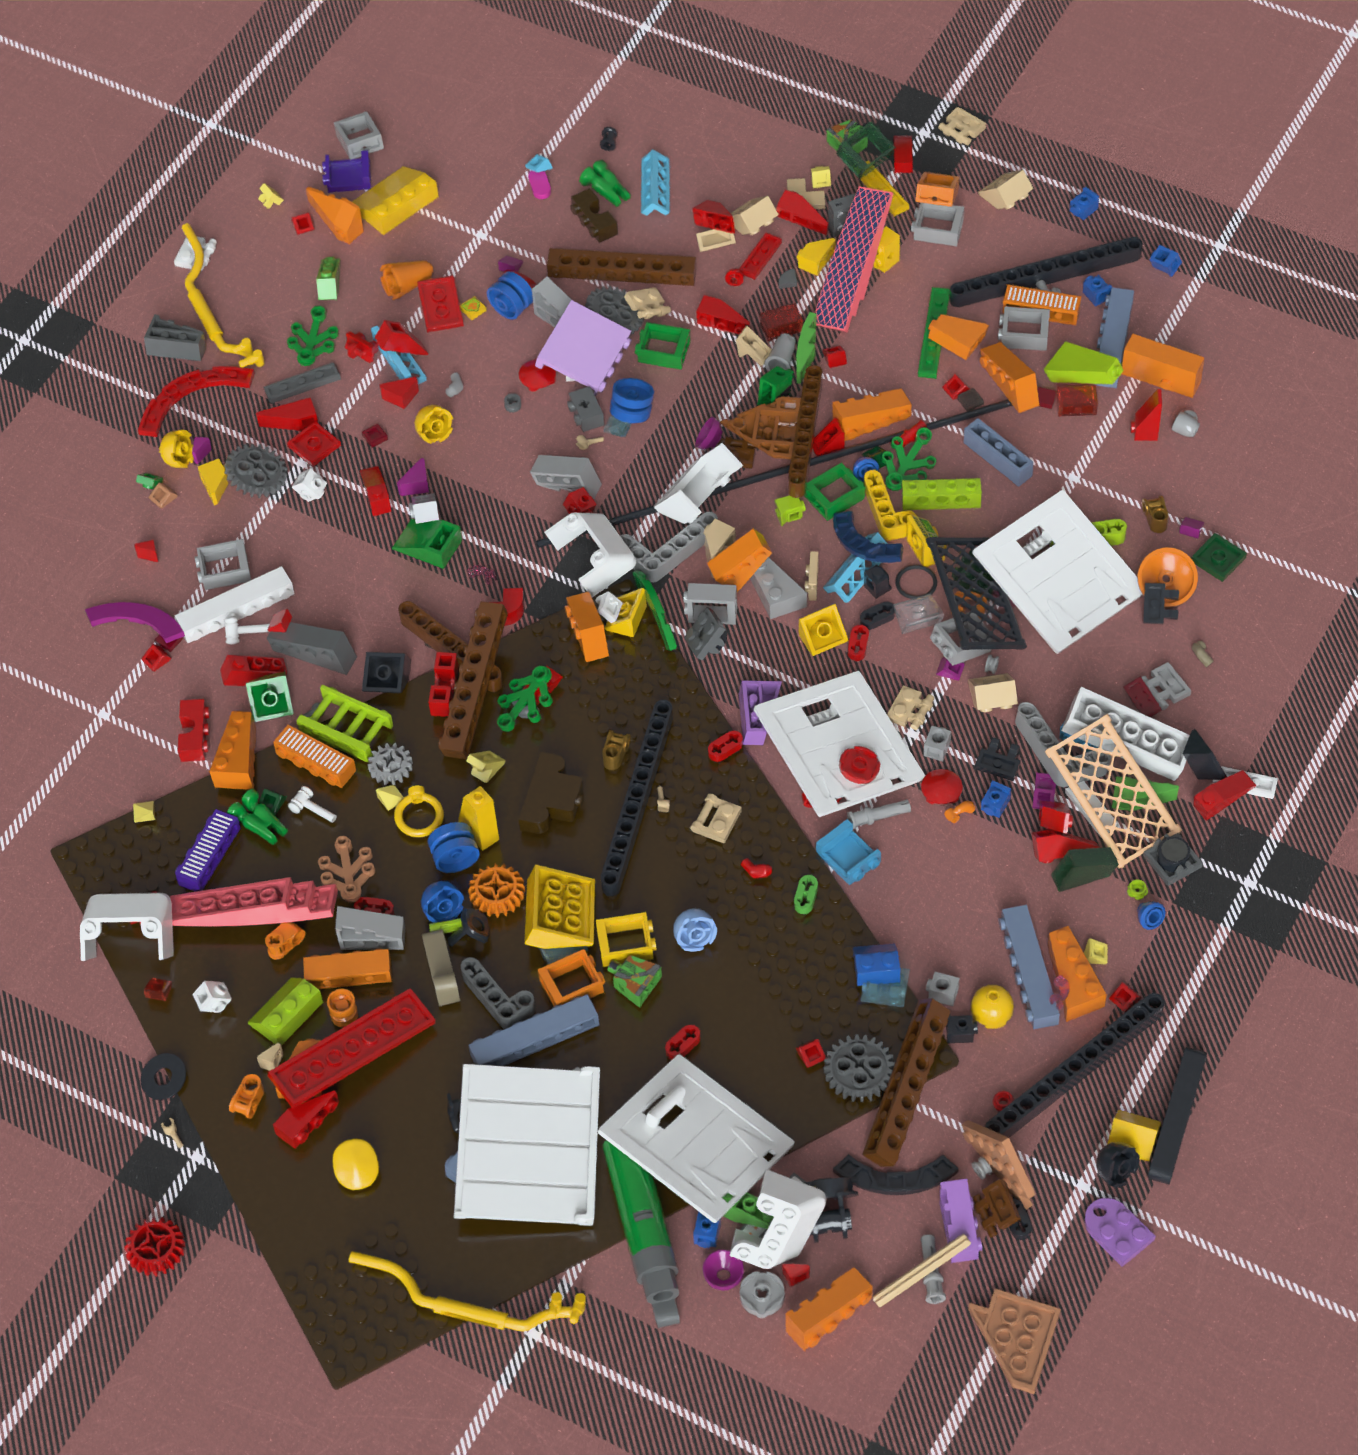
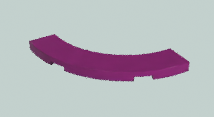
(137, 613)

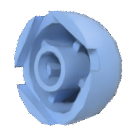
(694, 929)

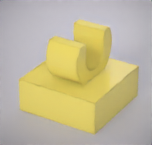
(820, 176)
(269, 195)

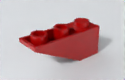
(713, 216)
(719, 315)
(396, 337)
(289, 416)
(241, 669)
(1054, 845)
(300, 1121)

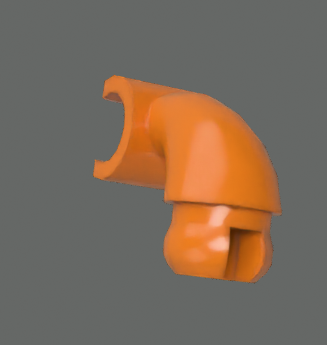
(952, 814)

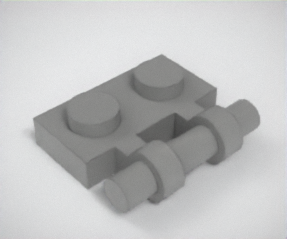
(1171, 684)

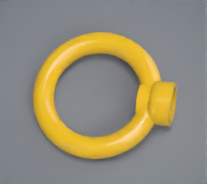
(417, 795)

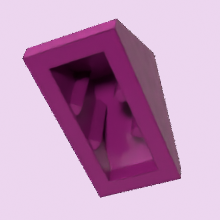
(414, 480)

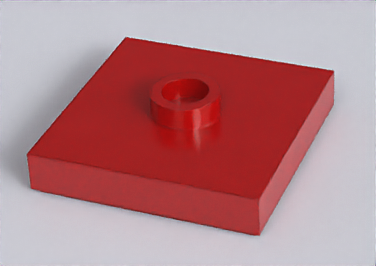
(314, 444)

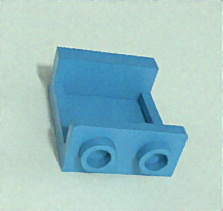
(847, 853)

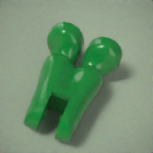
(604, 183)
(261, 818)

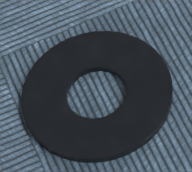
(166, 1091)

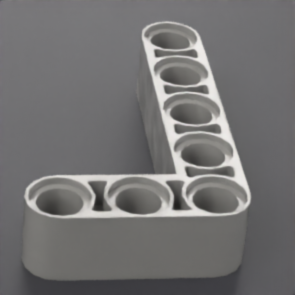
(673, 552)
(1041, 737)

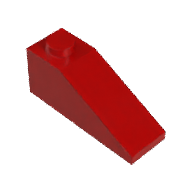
(799, 211)
(1148, 418)
(376, 491)
(1222, 794)

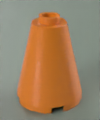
(403, 276)

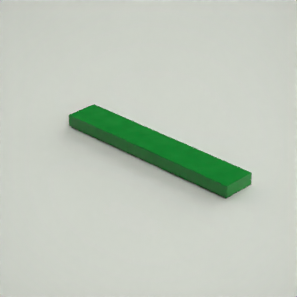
(931, 350)

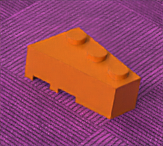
(740, 559)

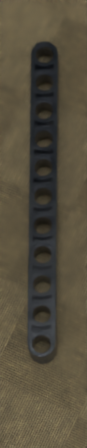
(1049, 270)
(636, 804)
(1080, 1061)

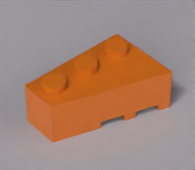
(587, 626)

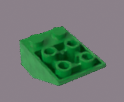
(430, 541)

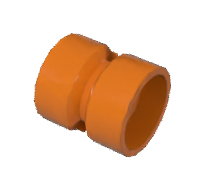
(342, 1007)

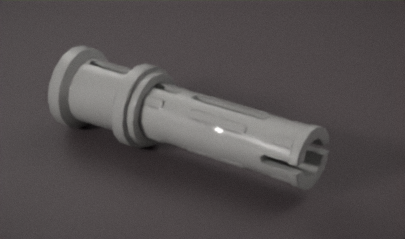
(869, 815)
(934, 1279)

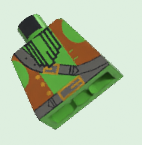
(842, 131)
(635, 978)

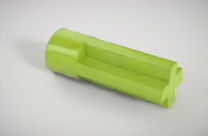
(446, 926)

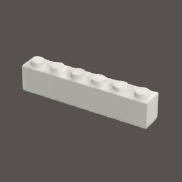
(237, 603)

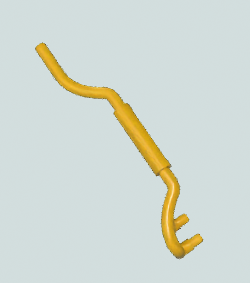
(201, 307)
(472, 1312)

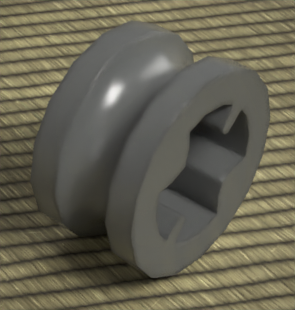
(512, 398)

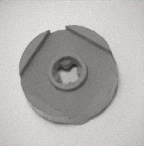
(762, 1281)

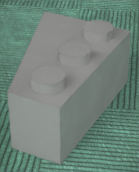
(549, 301)
(566, 474)
(777, 590)
(369, 930)

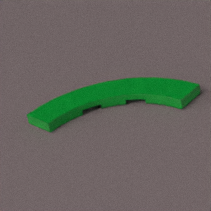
(657, 609)

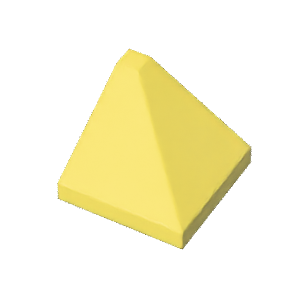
(389, 796)
(144, 811)
(1096, 952)

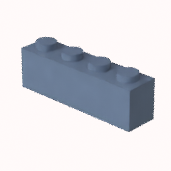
(998, 452)

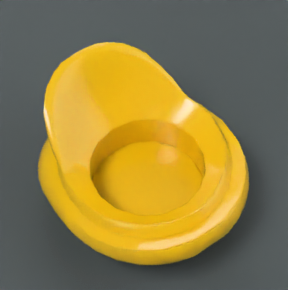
(355, 1164)

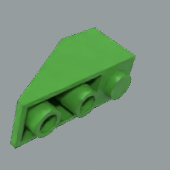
(328, 278)
(1165, 792)
(747, 1212)

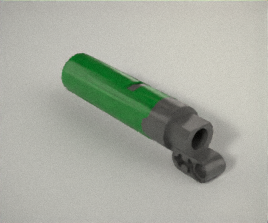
(645, 1233)

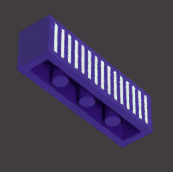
(207, 851)

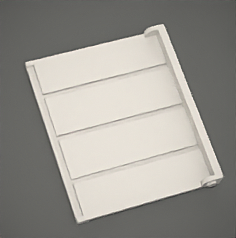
(527, 1144)

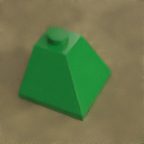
(269, 697)

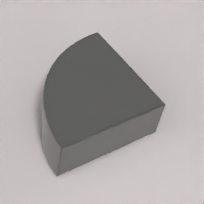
(788, 279)

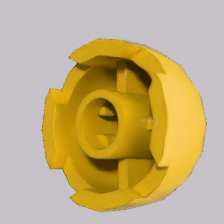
(433, 423)
(177, 449)
(992, 1006)

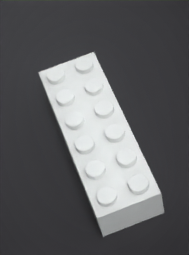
(1148, 740)

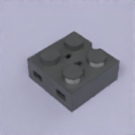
(838, 212)

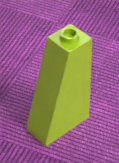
(1082, 365)

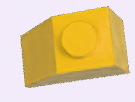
(816, 255)
(214, 479)

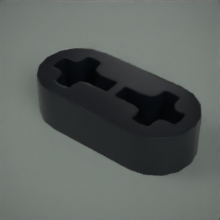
(877, 615)
(1024, 1221)

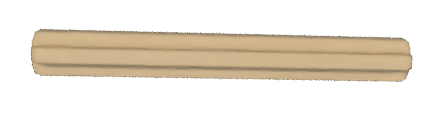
(921, 1270)

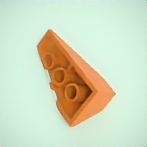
(338, 214)

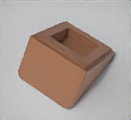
(162, 495)

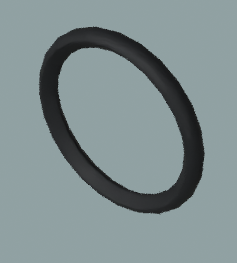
(915, 567)

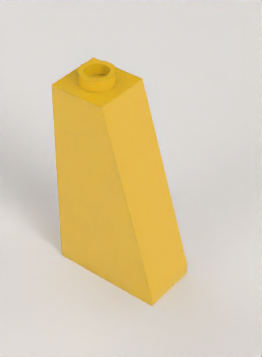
(479, 814)

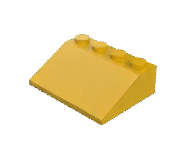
(396, 198)
(559, 909)

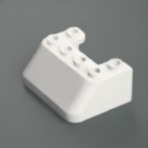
(795, 1215)

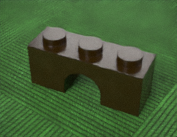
(600, 226)

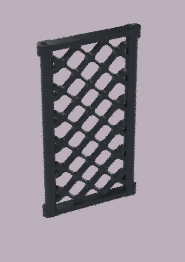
(954, 601)

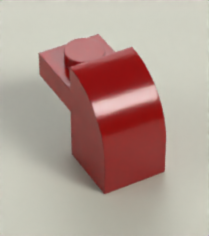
(514, 603)

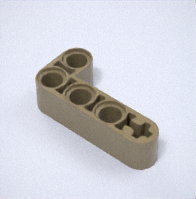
(440, 967)

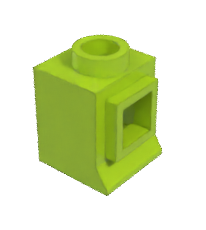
(789, 509)

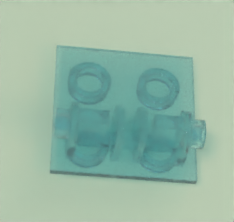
(887, 994)

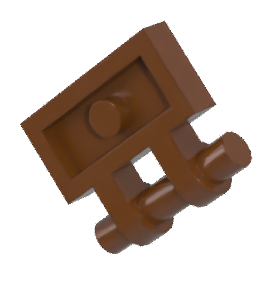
(744, 454)
(1001, 1205)

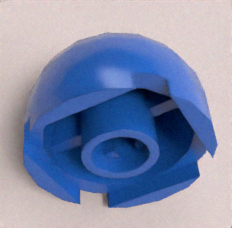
(441, 901)

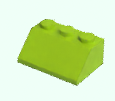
(287, 1010)

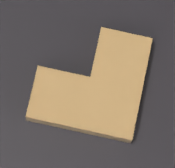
(815, 198)

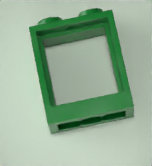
(664, 333)
(842, 503)

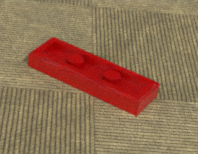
(760, 255)

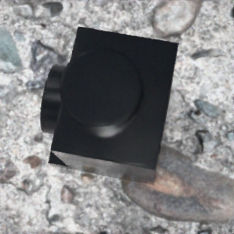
(879, 578)
(961, 1029)

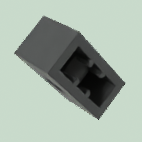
(585, 409)

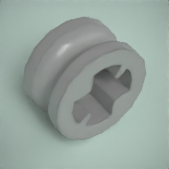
(991, 664)
(981, 1168)

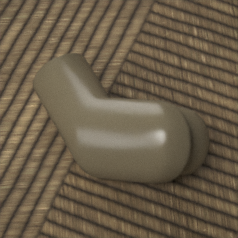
(1199, 650)

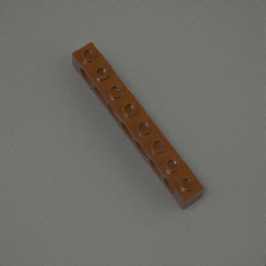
(621, 267)
(460, 746)
(906, 1083)

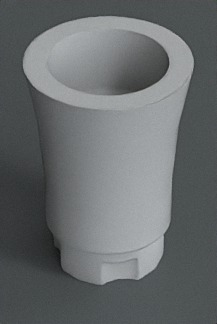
(781, 353)

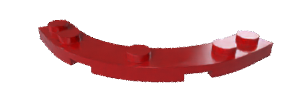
(186, 384)

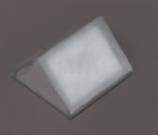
(918, 613)

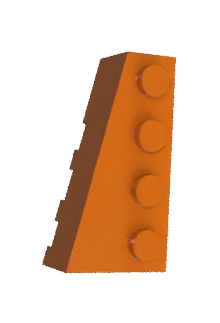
(1011, 376)
(871, 412)
(1070, 962)
(828, 1309)

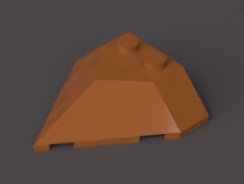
(768, 426)

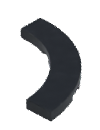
(896, 1182)

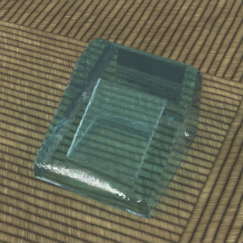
(616, 427)

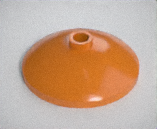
(1176, 566)

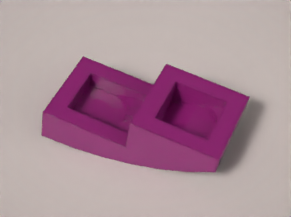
(1043, 790)

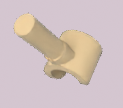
(584, 443)
(663, 805)
(171, 1130)

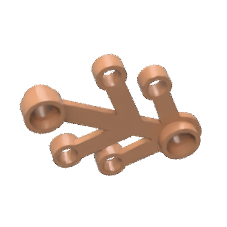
(351, 889)

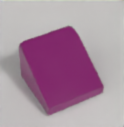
(509, 263)
(200, 448)
(1191, 527)
(947, 670)

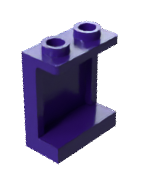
(347, 174)

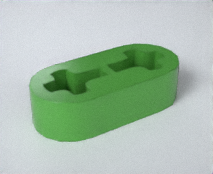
(801, 894)

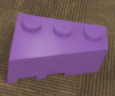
(752, 694)
(958, 1217)

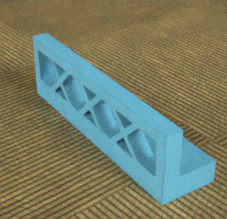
(651, 180)
(396, 363)
(847, 571)

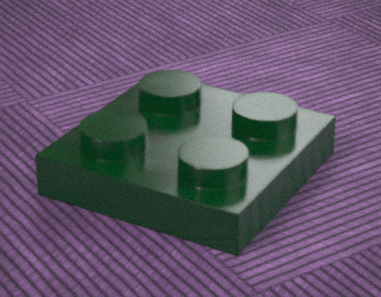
(1218, 557)

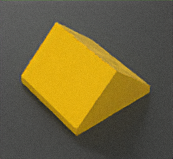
(630, 613)
(822, 630)
(1135, 1131)

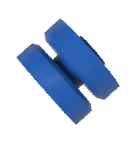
(510, 295)
(631, 400)
(453, 847)

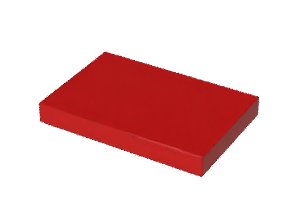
(440, 304)

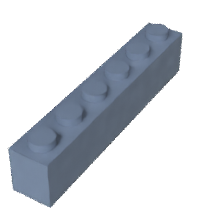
(1115, 325)
(1029, 967)
(535, 1033)

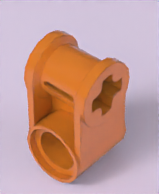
(284, 937)
(247, 1100)

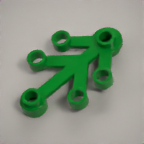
(307, 355)
(906, 462)
(540, 677)

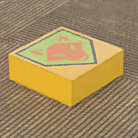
(472, 308)

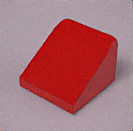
(302, 223)
(835, 356)
(955, 386)
(146, 550)
(280, 621)
(156, 657)
(1125, 997)
(811, 1053)
(795, 1273)

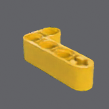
(890, 524)

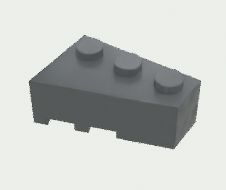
(174, 341)

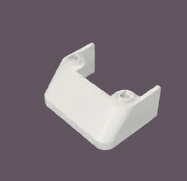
(697, 484)
(609, 561)
(150, 909)

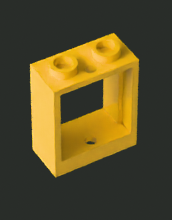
(620, 924)

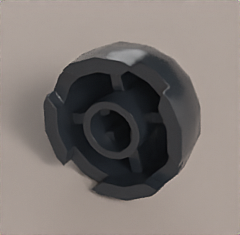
(1116, 1163)

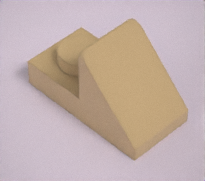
(752, 345)

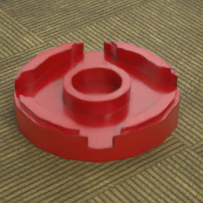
(859, 765)

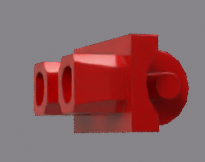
(358, 346)

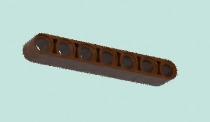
(427, 628)

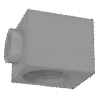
(932, 748)
(945, 996)

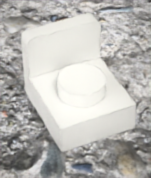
(609, 606)

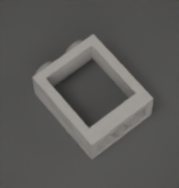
(359, 122)
(941, 212)
(1024, 340)
(219, 552)
(711, 594)
(951, 651)

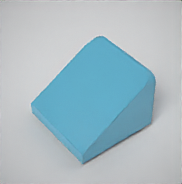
(539, 163)

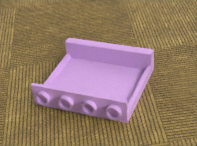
(585, 346)

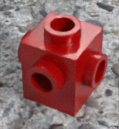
(579, 502)

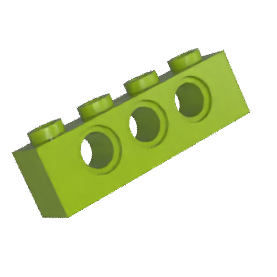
(941, 494)

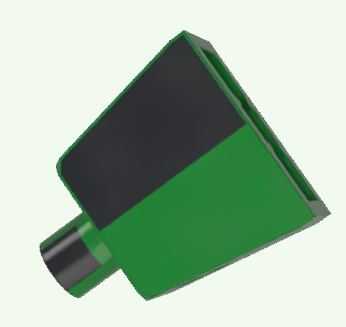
(774, 385)

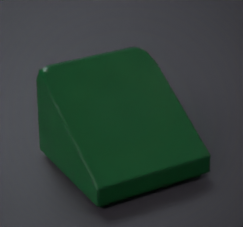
(876, 454)
(272, 800)

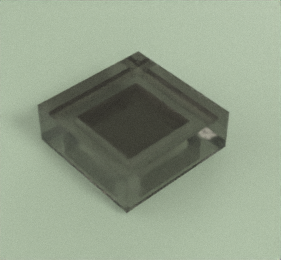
(970, 399)

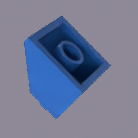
(877, 964)

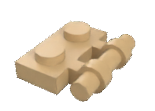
(965, 122)
(645, 300)
(905, 704)

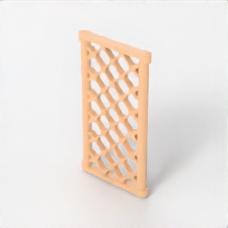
(1105, 720)

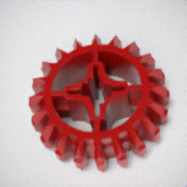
(137, 1250)

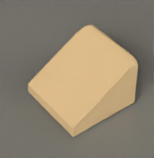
(271, 1057)

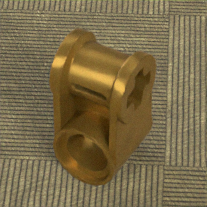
(1156, 514)
(615, 749)

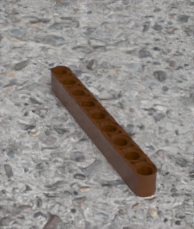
(805, 432)

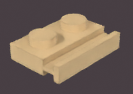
(812, 573)

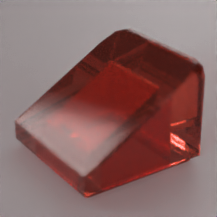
(157, 989)

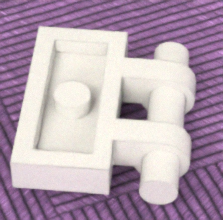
(186, 256)

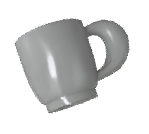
(1186, 423)

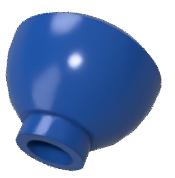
(863, 465)
(1151, 914)

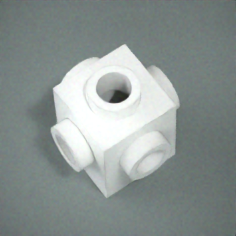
(309, 485)
(212, 996)

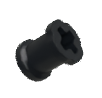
(608, 139)

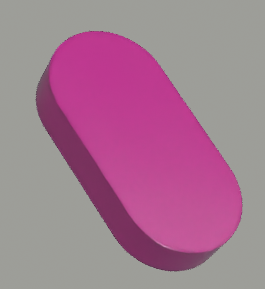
(539, 184)

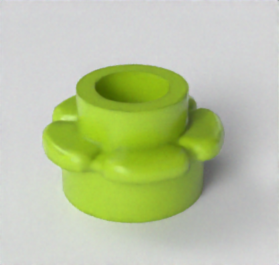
(1137, 885)

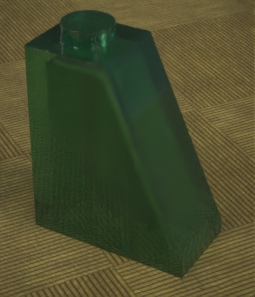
(1084, 867)

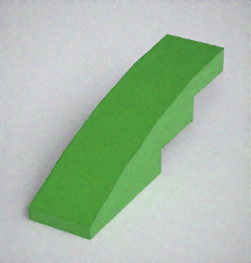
(806, 347)

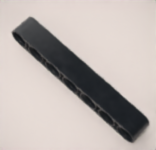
(1177, 1115)

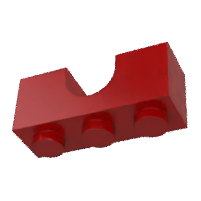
(442, 692)
(194, 715)

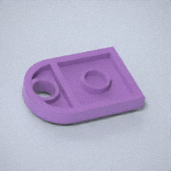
(1117, 1230)

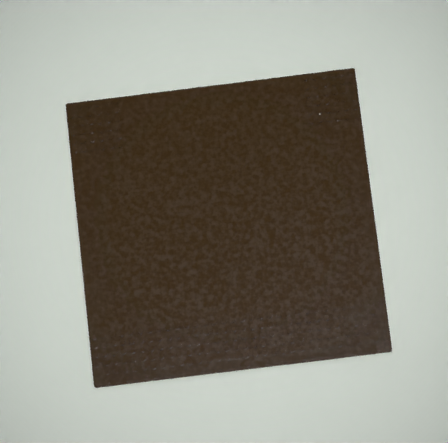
(751, 992)

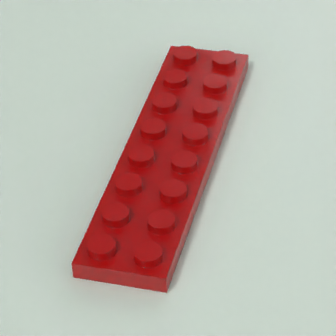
(351, 1048)

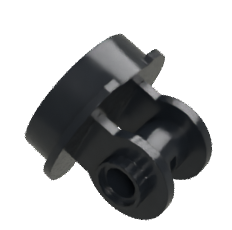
(839, 1219)

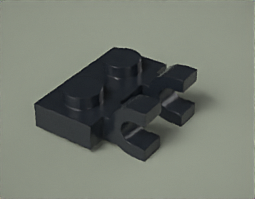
(1154, 603)
(997, 764)

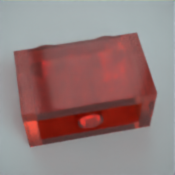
(780, 321)
(1077, 400)

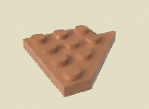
(1002, 1159)
(1018, 1335)

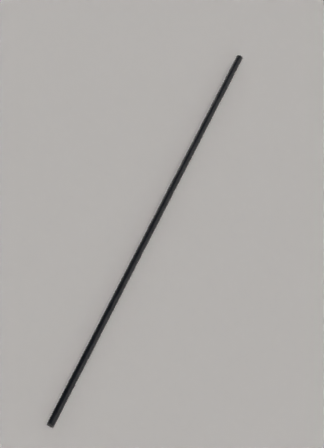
(814, 461)

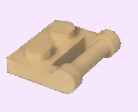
(722, 821)

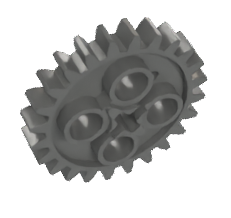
(614, 307)
(255, 470)
(858, 1067)

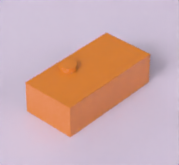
(1162, 365)

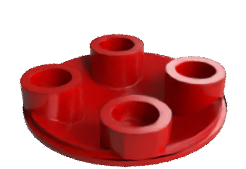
(536, 378)
(941, 787)

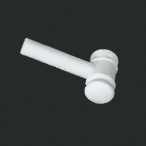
(232, 629)
(302, 800)

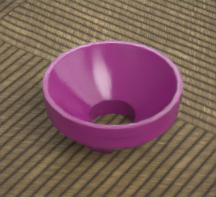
(709, 434)
(720, 1261)

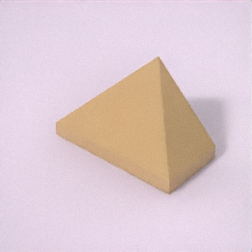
(713, 239)

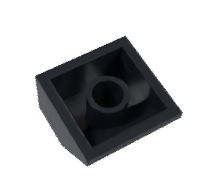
(386, 672)

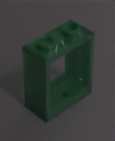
(854, 161)

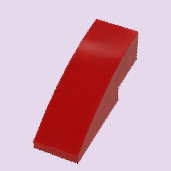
(903, 154)

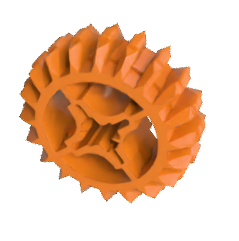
(509, 891)

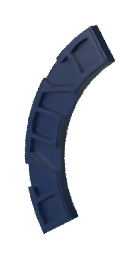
(861, 546)

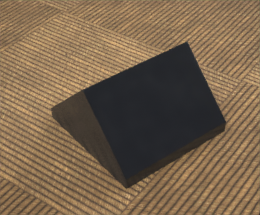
(1202, 758)

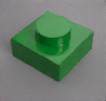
(149, 480)

